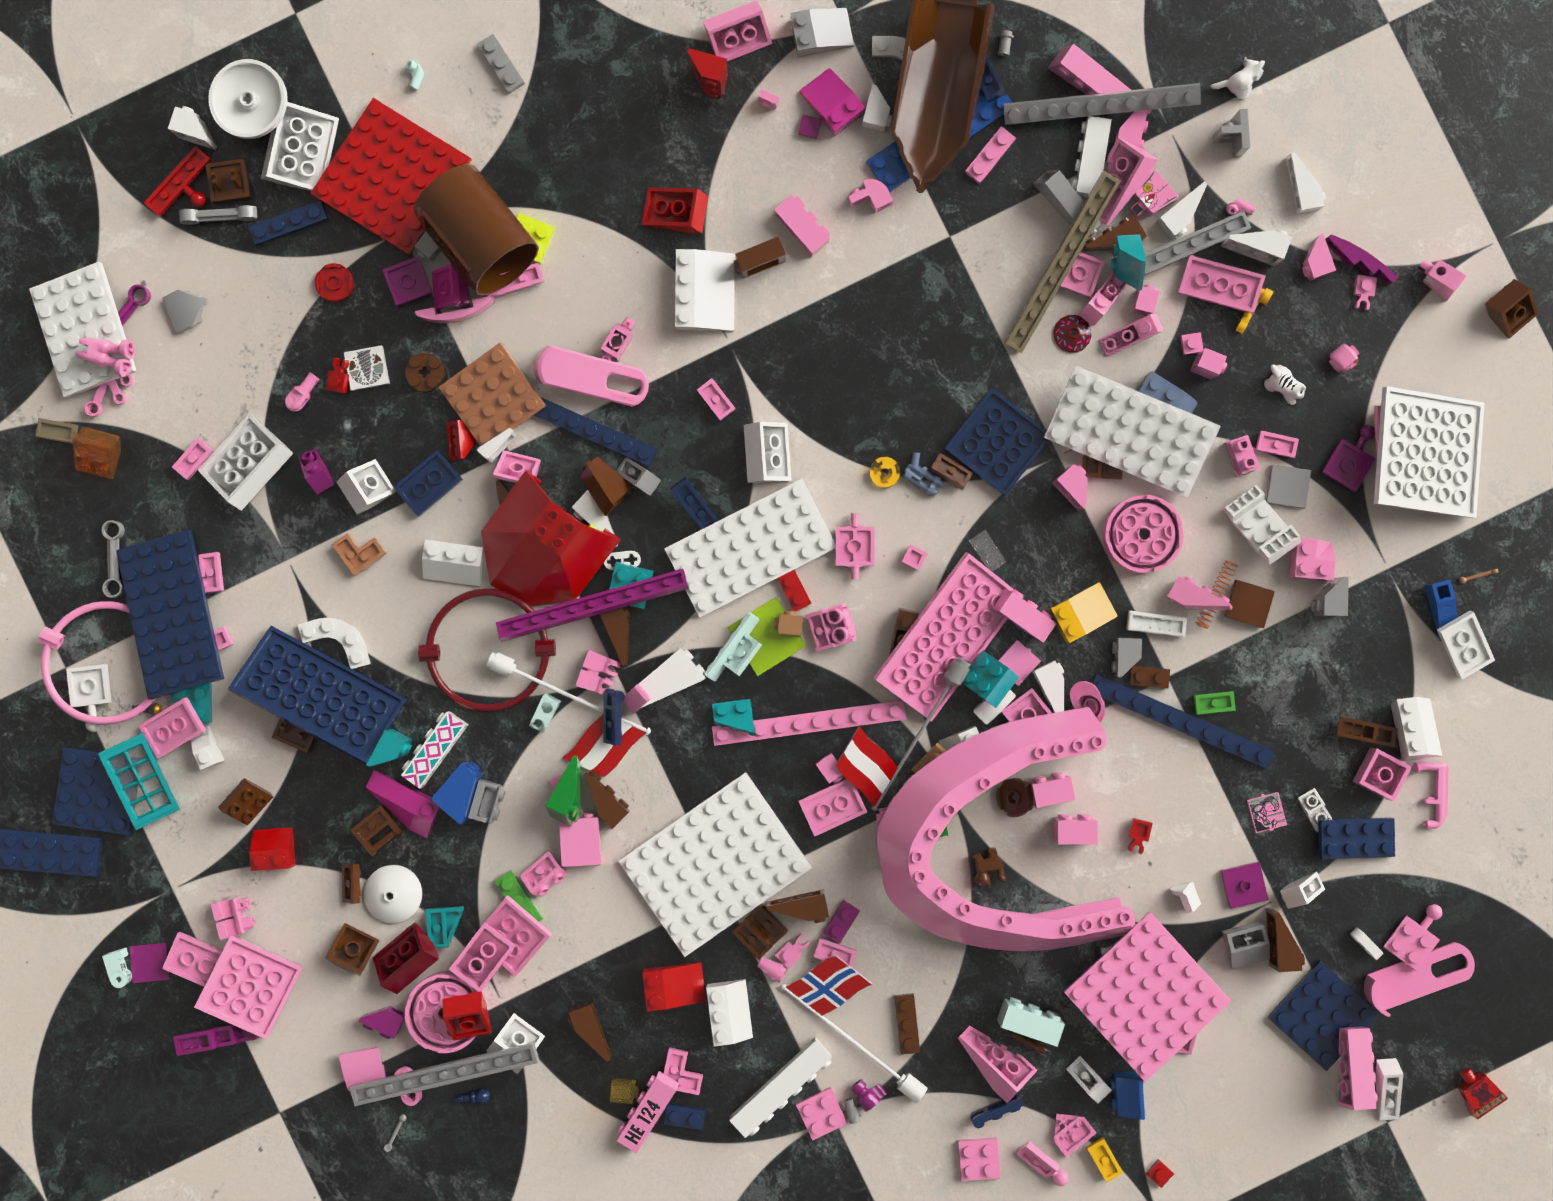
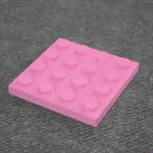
(248, 987)

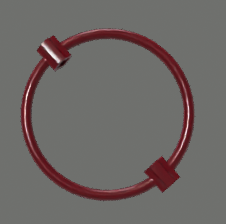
(431, 652)

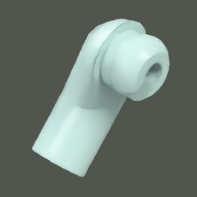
(416, 73)

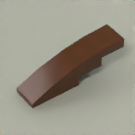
(1367, 732)

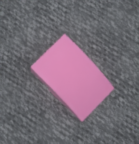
(1025, 707)

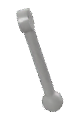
(402, 1118)

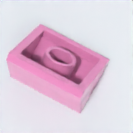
(513, 465)

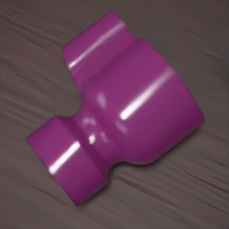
(868, 1097)

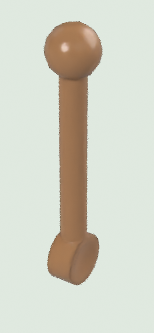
(1462, 580)

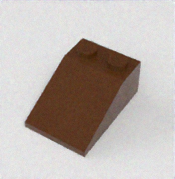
(805, 906)
(1284, 951)

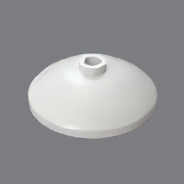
(405, 891)

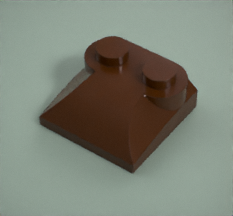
(352, 949)

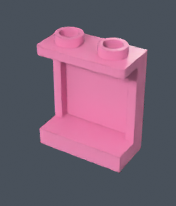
(581, 842)

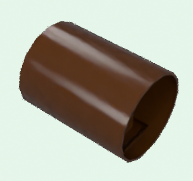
(475, 229)

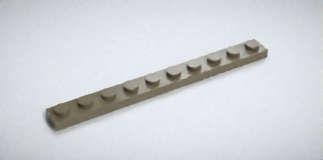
(1062, 261)

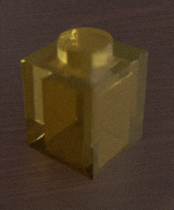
(623, 1091)

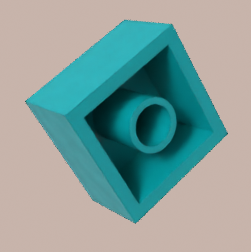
(990, 679)

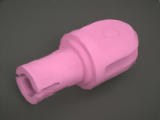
(301, 394)

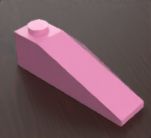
(1132, 168)
(1000, 1067)

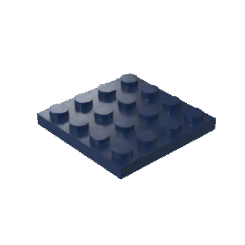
(998, 442)
(87, 795)
(1317, 1011)

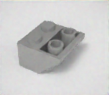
(1247, 944)

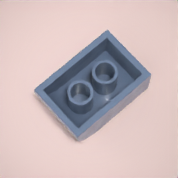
(1167, 392)

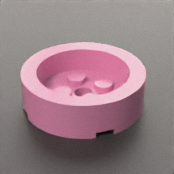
(1122, 536)
(423, 1010)

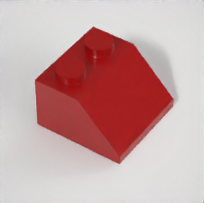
(272, 849)
(466, 1015)

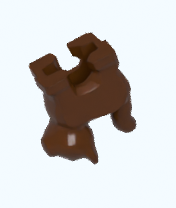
(986, 865)

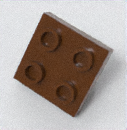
(228, 180)
(292, 736)
(245, 801)

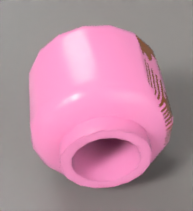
(1344, 358)

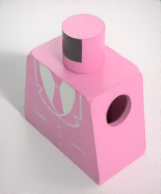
(1441, 278)

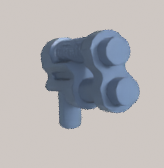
(915, 473)

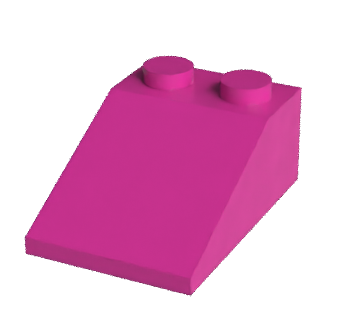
(833, 101)

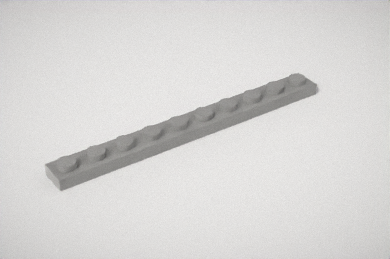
(1102, 103)
(444, 1074)

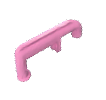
(1441, 791)

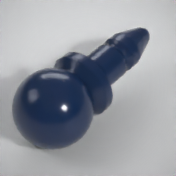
(480, 1096)

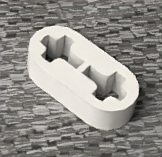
(623, 555)
(1366, 943)

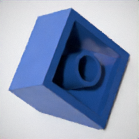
(1128, 1095)

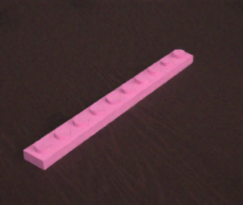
(814, 722)

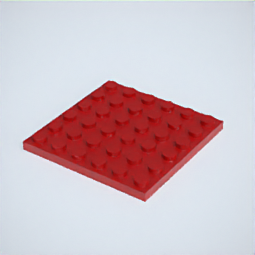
(383, 173)

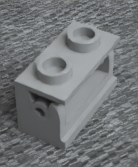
(486, 801)

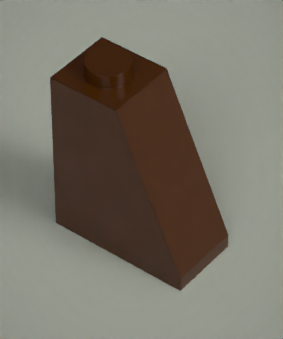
(604, 484)

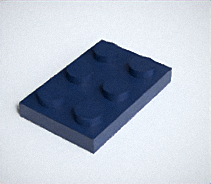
(428, 483)

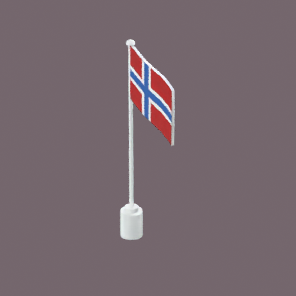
(828, 988)

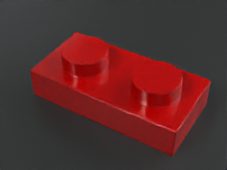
(794, 590)

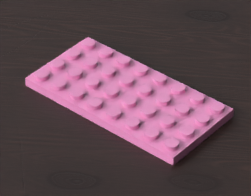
(951, 625)

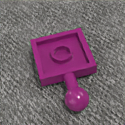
(1348, 462)

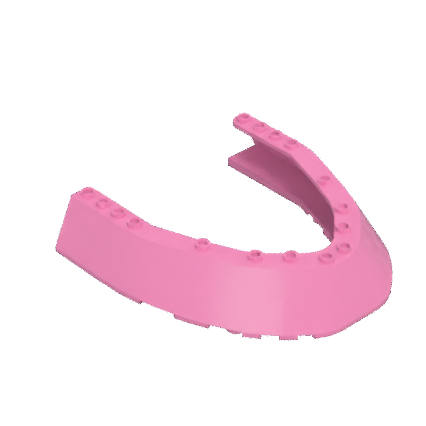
(939, 791)

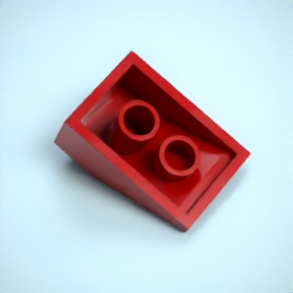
(675, 209)
(673, 986)

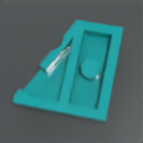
(442, 924)

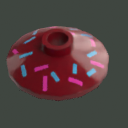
(1065, 340)

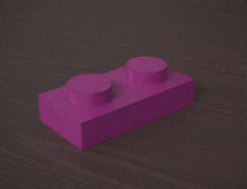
(841, 921)

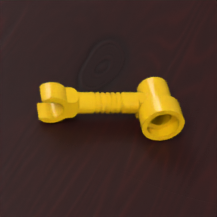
(1264, 297)

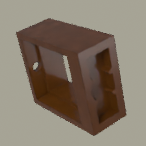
(759, 258)

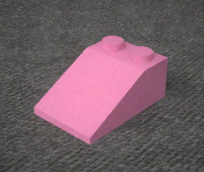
(482, 957)

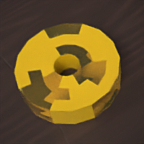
(888, 464)

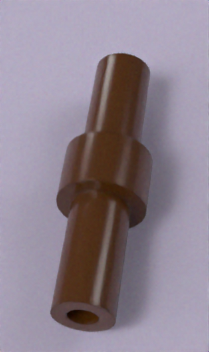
(1029, 1042)

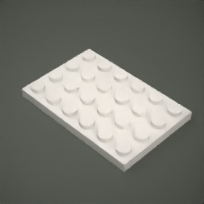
(74, 309)

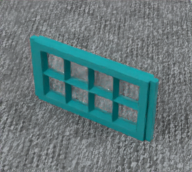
(139, 781)

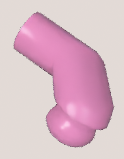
(1238, 206)

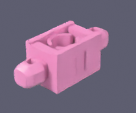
(627, 325)

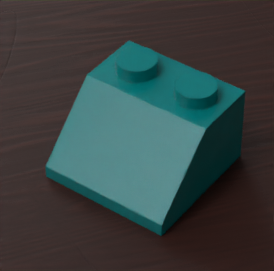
(1129, 260)
(390, 747)

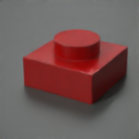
(1159, 1173)

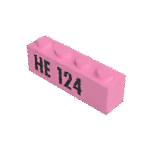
(647, 1111)

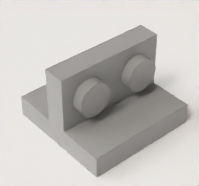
(1236, 132)

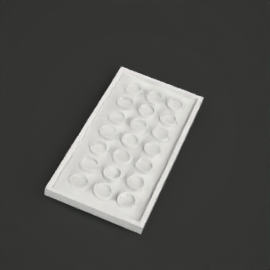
(1131, 431)
(751, 547)

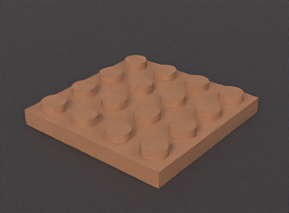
(492, 395)

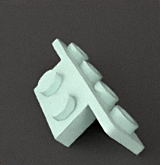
(737, 651)

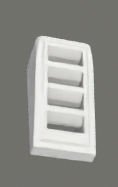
(495, 446)

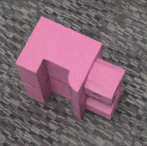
(1243, 452)
(236, 924)

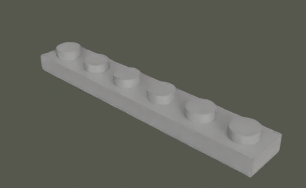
(1196, 242)

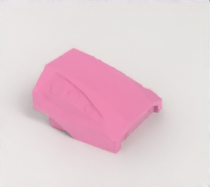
(832, 627)

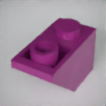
(315, 471)
(385, 1020)

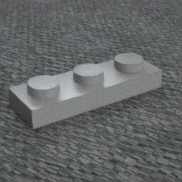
(501, 63)

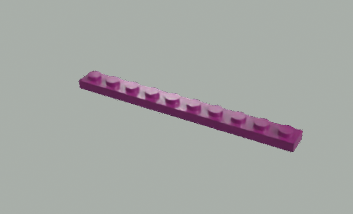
(592, 605)

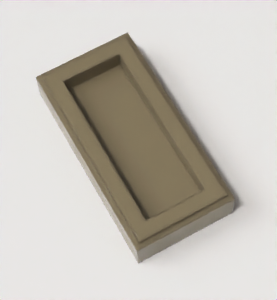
(56, 430)

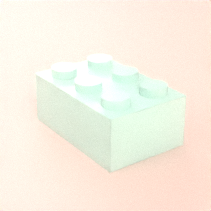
(1031, 1021)

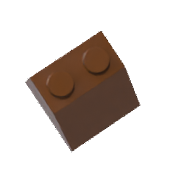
(1512, 308)

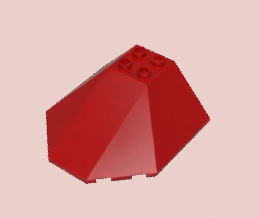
(541, 548)

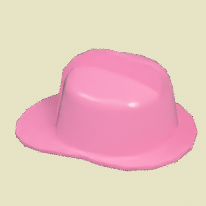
(1087, 695)

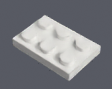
(1466, 645)

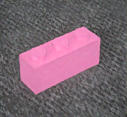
(802, 225)
(1025, 614)

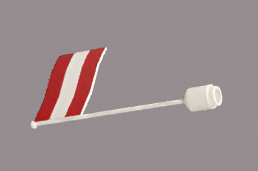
(590, 749)

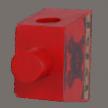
(1479, 1093)

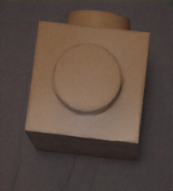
(789, 623)

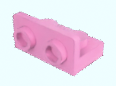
(543, 875)

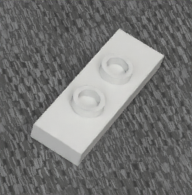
(1156, 623)

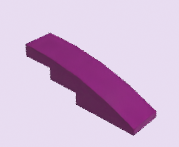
(1352, 254)
(211, 1038)

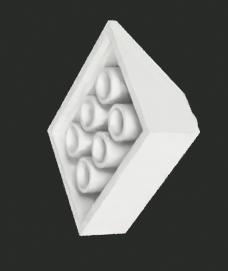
(300, 147)
(704, 290)
(245, 462)

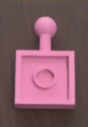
(1412, 941)

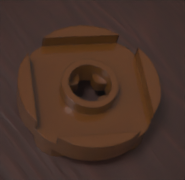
(432, 380)
(1023, 793)

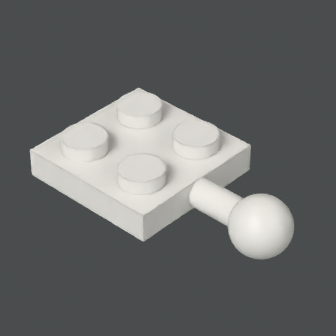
(89, 687)

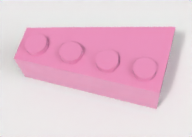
(1084, 72)
(1356, 1069)

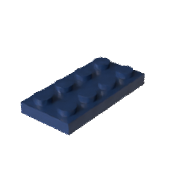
(1356, 838)

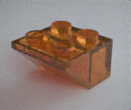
(96, 452)

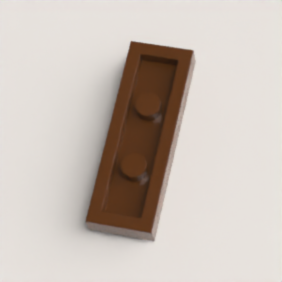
(907, 1023)

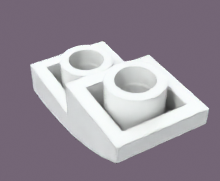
(987, 712)
(1314, 807)

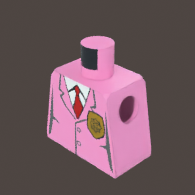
(1153, 195)

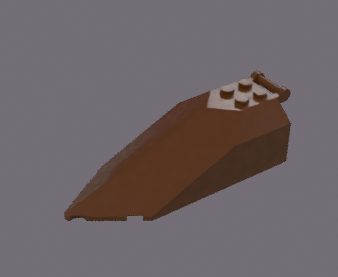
(939, 83)

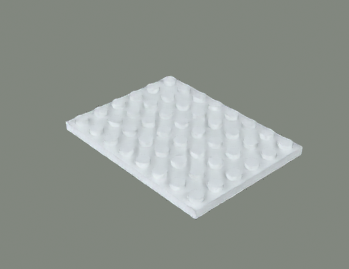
(715, 864)

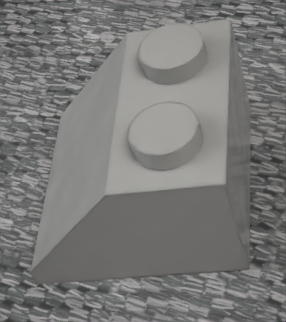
(1332, 599)

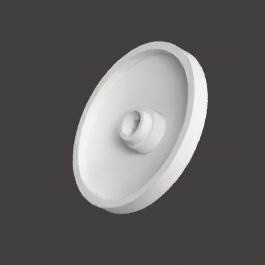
(247, 99)

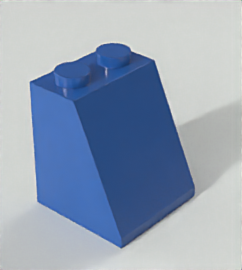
(458, 792)

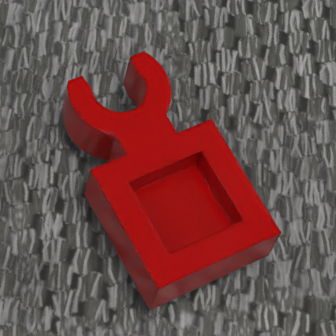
(337, 379)
(1140, 832)

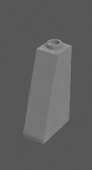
(1061, 196)

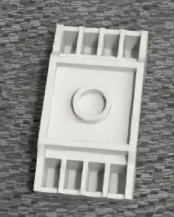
(1262, 525)

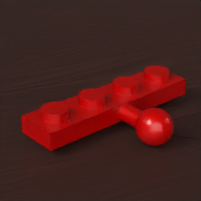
(178, 182)

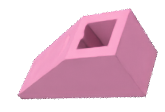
(1134, 128)
(1102, 300)
(1131, 334)
(1192, 597)

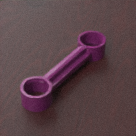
(131, 305)

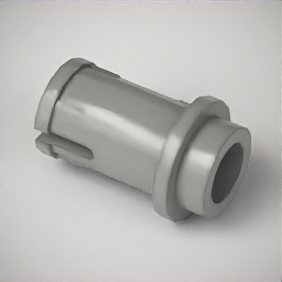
(1005, 42)
(852, 1111)

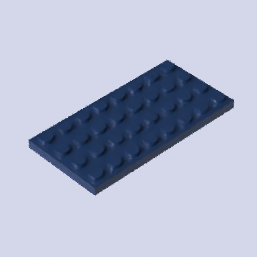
(170, 614)
(317, 694)

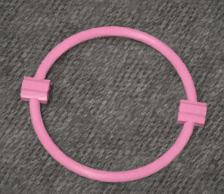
(53, 639)

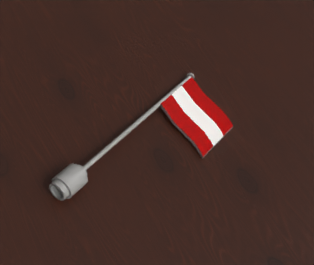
(870, 766)

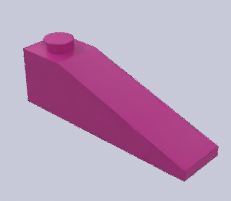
(405, 803)

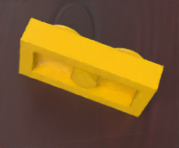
(1104, 1159)

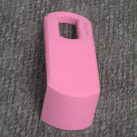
(586, 374)
(1401, 983)

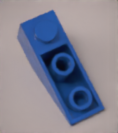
(1441, 602)

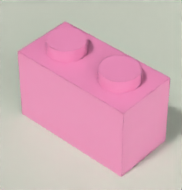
(1209, 364)

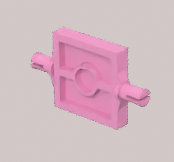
(854, 546)

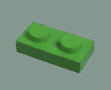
(1214, 702)

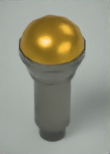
(153, 709)

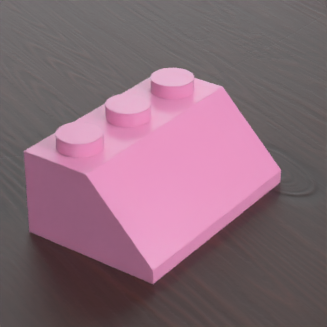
(738, 31)

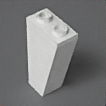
(672, 676)

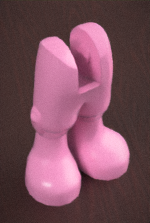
(99, 350)

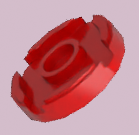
(334, 282)

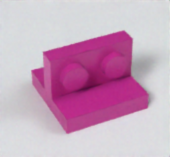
(449, 289)

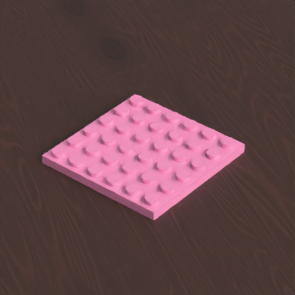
(1147, 996)

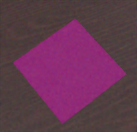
(148, 962)

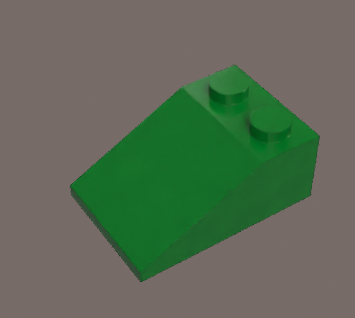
(566, 797)

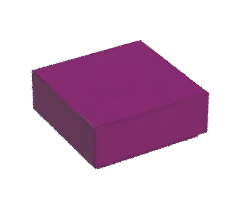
(809, 126)

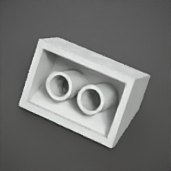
(767, 452)
(453, 562)
(1416, 728)
(729, 1012)

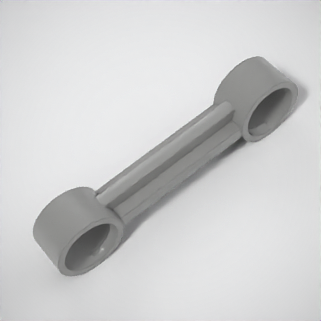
(241, 213)
(112, 559)

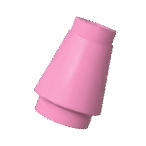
(772, 969)

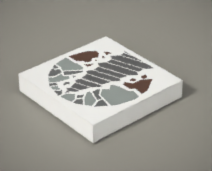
(367, 368)

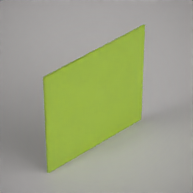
(774, 646)

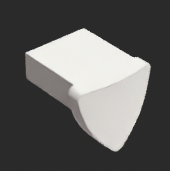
(1188, 896)

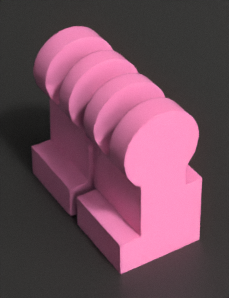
(595, 663)

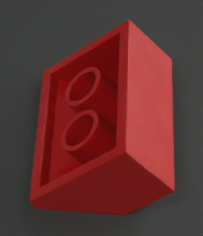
(709, 72)

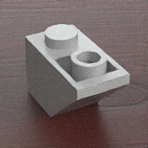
(1127, 654)

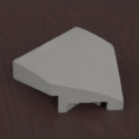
(184, 309)

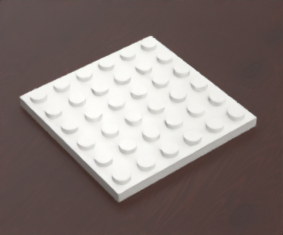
(1428, 452)

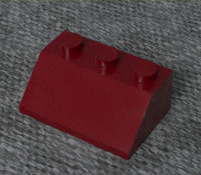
(405, 959)

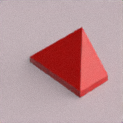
(459, 440)

